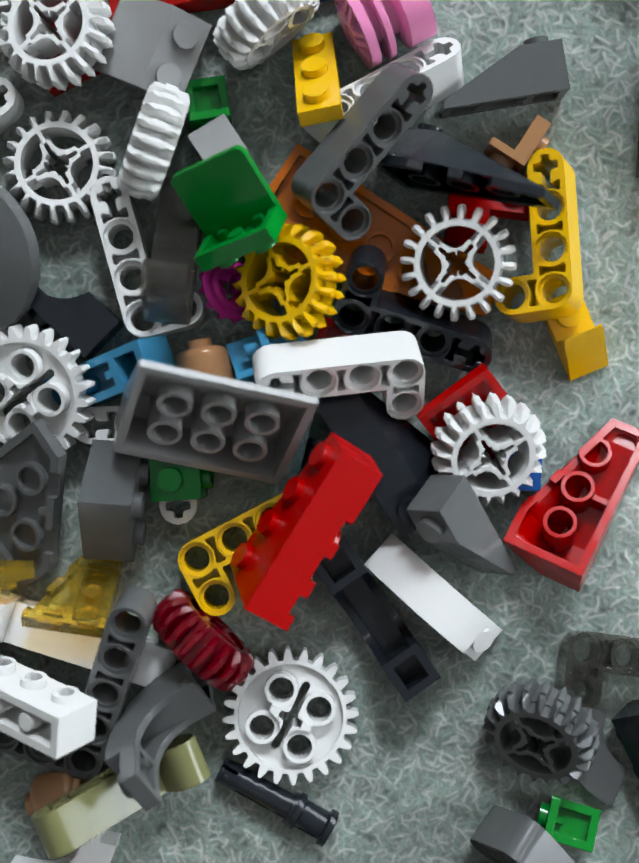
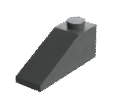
(522, 77)
(455, 522)

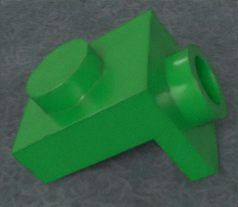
(207, 101)
(178, 482)
(570, 822)

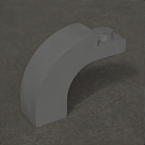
(149, 727)

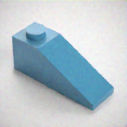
(116, 366)

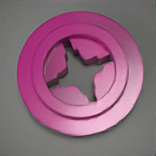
(216, 295)

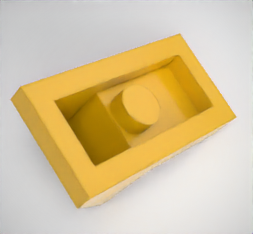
(578, 342)

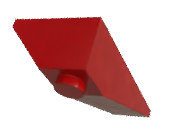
(571, 514)

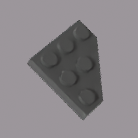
(32, 498)

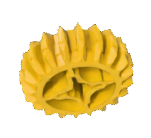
(302, 289)

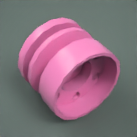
(373, 24)

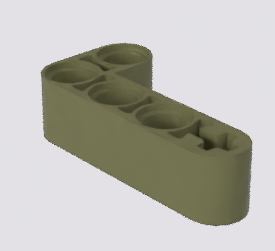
(101, 803)

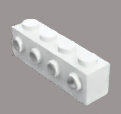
(44, 711)

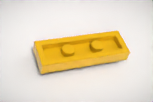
(317, 79)

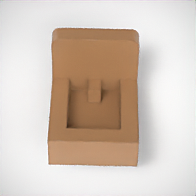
(530, 142)

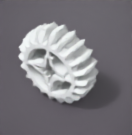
(260, 28)
(33, 39)
(41, 136)
(153, 141)
(429, 239)
(519, 435)

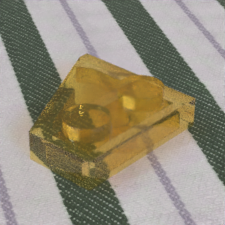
(78, 600)

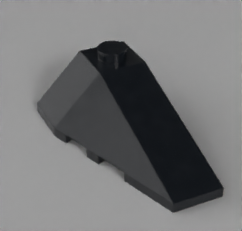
(439, 164)
(393, 443)

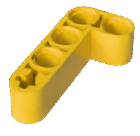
(544, 238)
(219, 556)

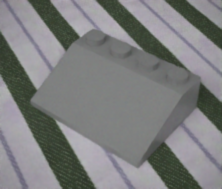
(210, 422)

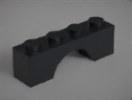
(79, 318)
(377, 621)

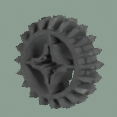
(543, 725)

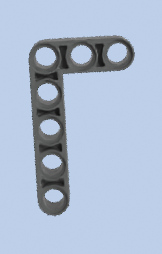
(108, 683)

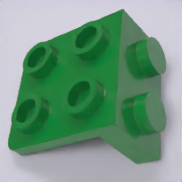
(230, 207)

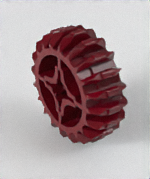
(202, 641)

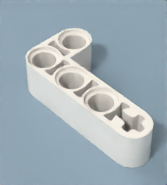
(436, 59)
(131, 258)
(348, 366)

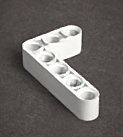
(71, 647)

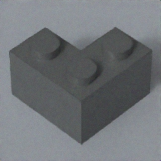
(112, 504)

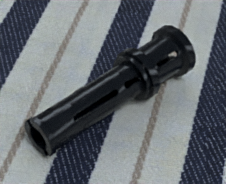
(294, 809)

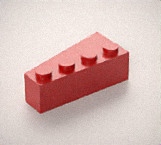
(303, 529)

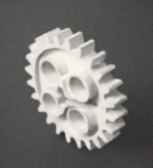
(68, 381)
(324, 730)

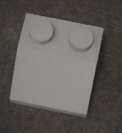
(153, 45)

